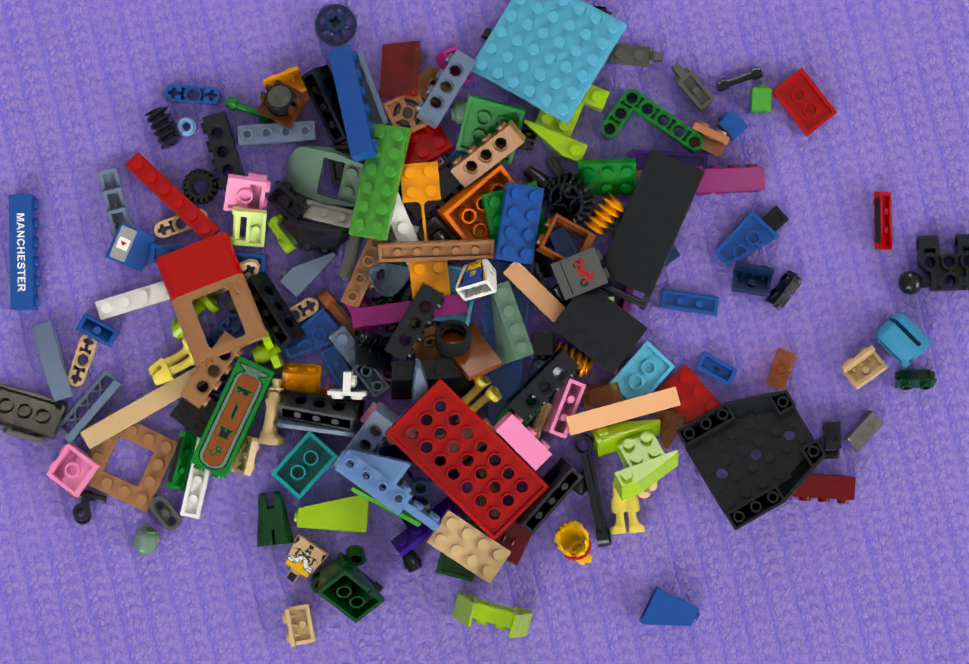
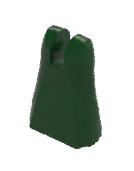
(273, 521)

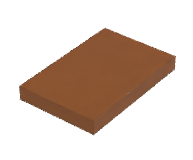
(478, 359)

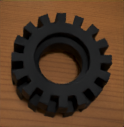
(189, 182)

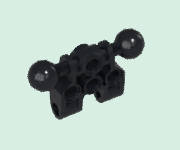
(928, 247)

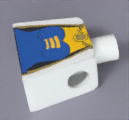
(477, 280)

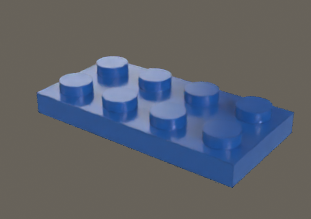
(518, 223)

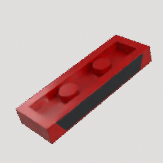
(882, 220)

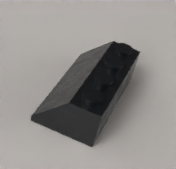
(446, 369)

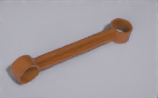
(340, 314)

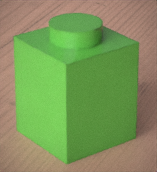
(760, 99)

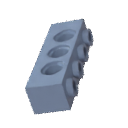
(463, 65)
(276, 134)
(379, 417)

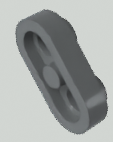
(165, 513)

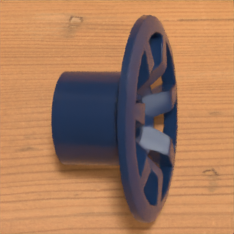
(335, 24)

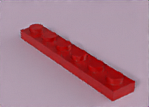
(172, 196)

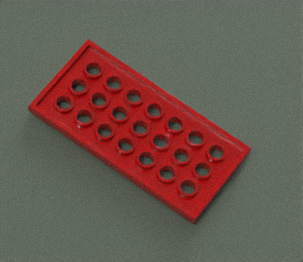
(467, 446)

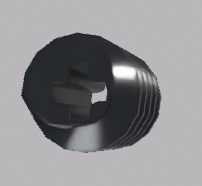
(163, 127)

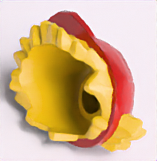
(574, 542)

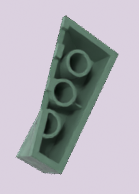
(509, 330)

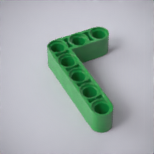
(652, 119)

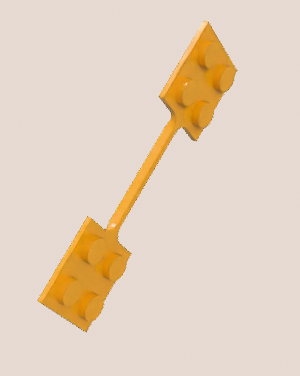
(419, 185)

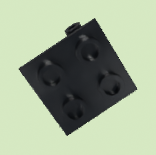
(370, 350)
(193, 417)

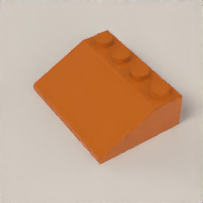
(465, 210)

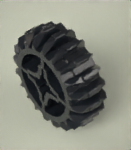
(570, 191)

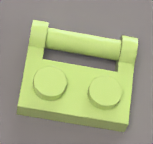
(254, 228)

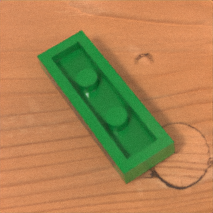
(181, 460)

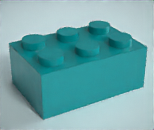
(305, 464)

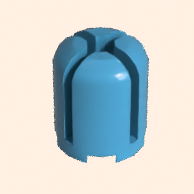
(902, 338)

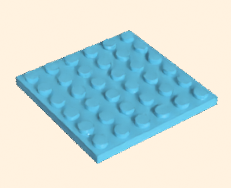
(548, 52)

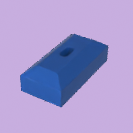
(724, 375)

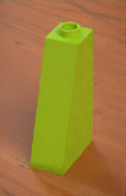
(338, 514)

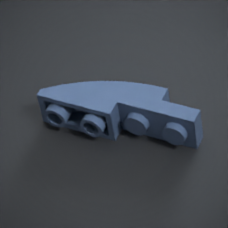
(370, 377)

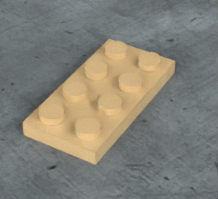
(468, 546)

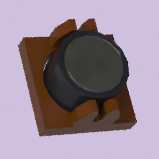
(282, 103)

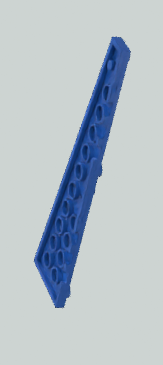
(508, 376)

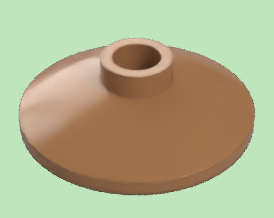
(427, 78)
(427, 350)

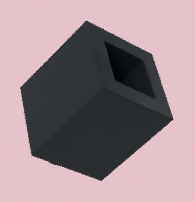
(543, 344)

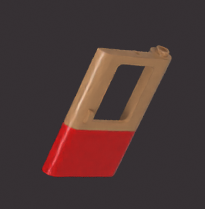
(201, 271)

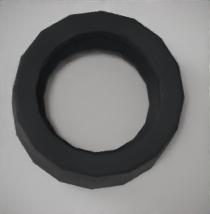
(454, 326)

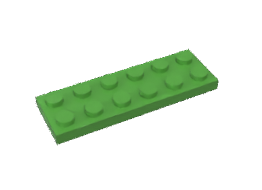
(380, 183)

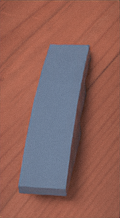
(114, 198)
(52, 360)
(420, 386)

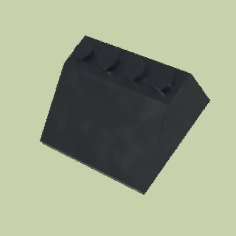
(599, 328)

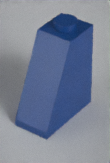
(668, 609)

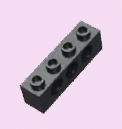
(324, 96)
(210, 124)
(425, 293)
(275, 312)
(544, 373)
(319, 410)
(561, 481)

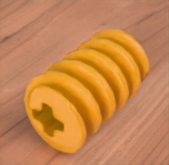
(605, 215)
(584, 364)

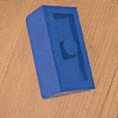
(97, 330)

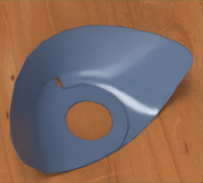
(393, 280)

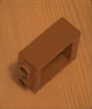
(587, 236)

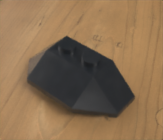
(313, 235)

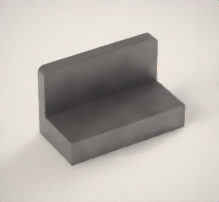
(863, 430)

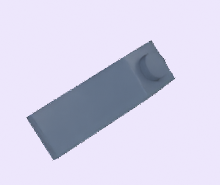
(303, 275)

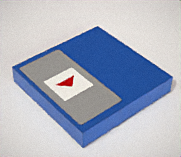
(130, 247)

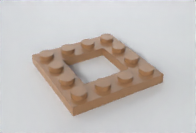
(141, 495)

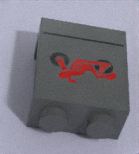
(580, 273)

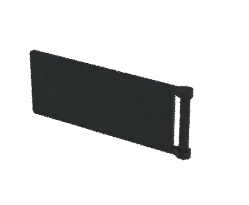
(650, 225)

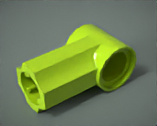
(282, 239)

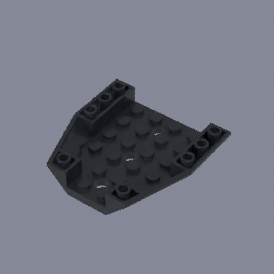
(727, 437)

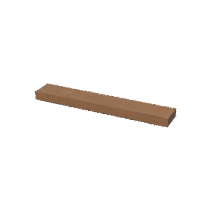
(436, 250)

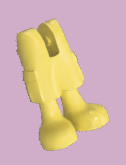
(619, 507)

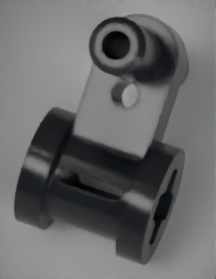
(87, 496)

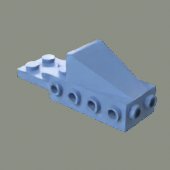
(386, 472)

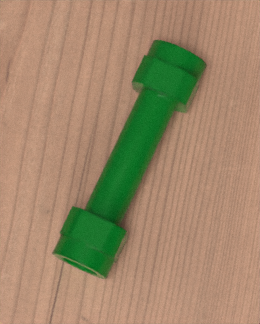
(232, 103)

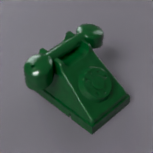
(346, 586)

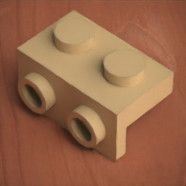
(863, 367)
(246, 459)
(299, 624)

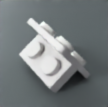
(349, 383)

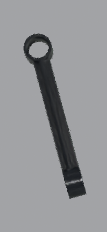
(602, 530)

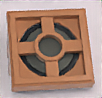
(404, 112)

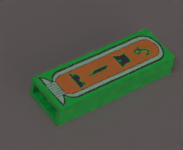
(232, 418)

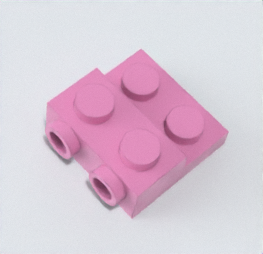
(246, 191)
(72, 469)

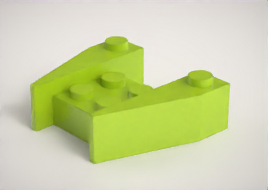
(557, 133)
(639, 453)
(515, 618)

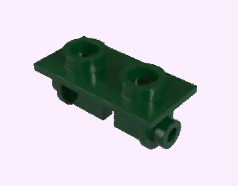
(924, 379)

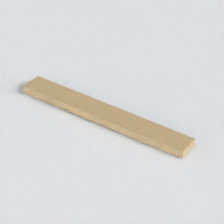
(140, 409)

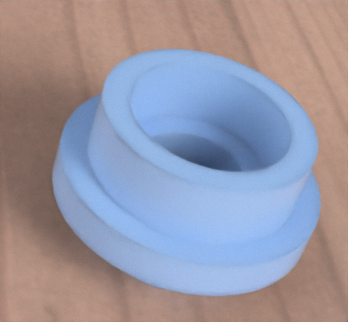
(186, 120)

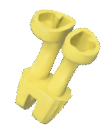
(165, 370)
(491, 394)

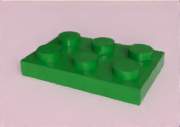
(609, 175)

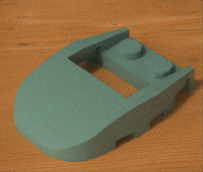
(305, 172)

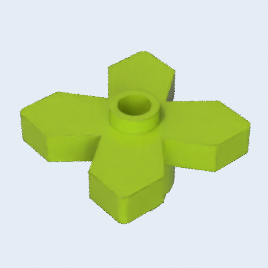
(268, 352)

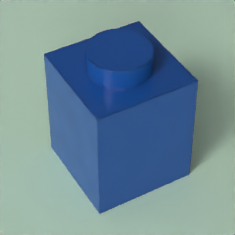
(731, 124)

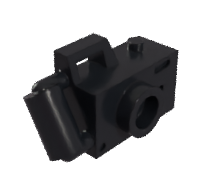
(831, 439)

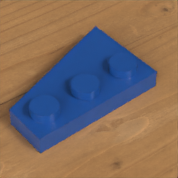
(745, 238)
(316, 331)

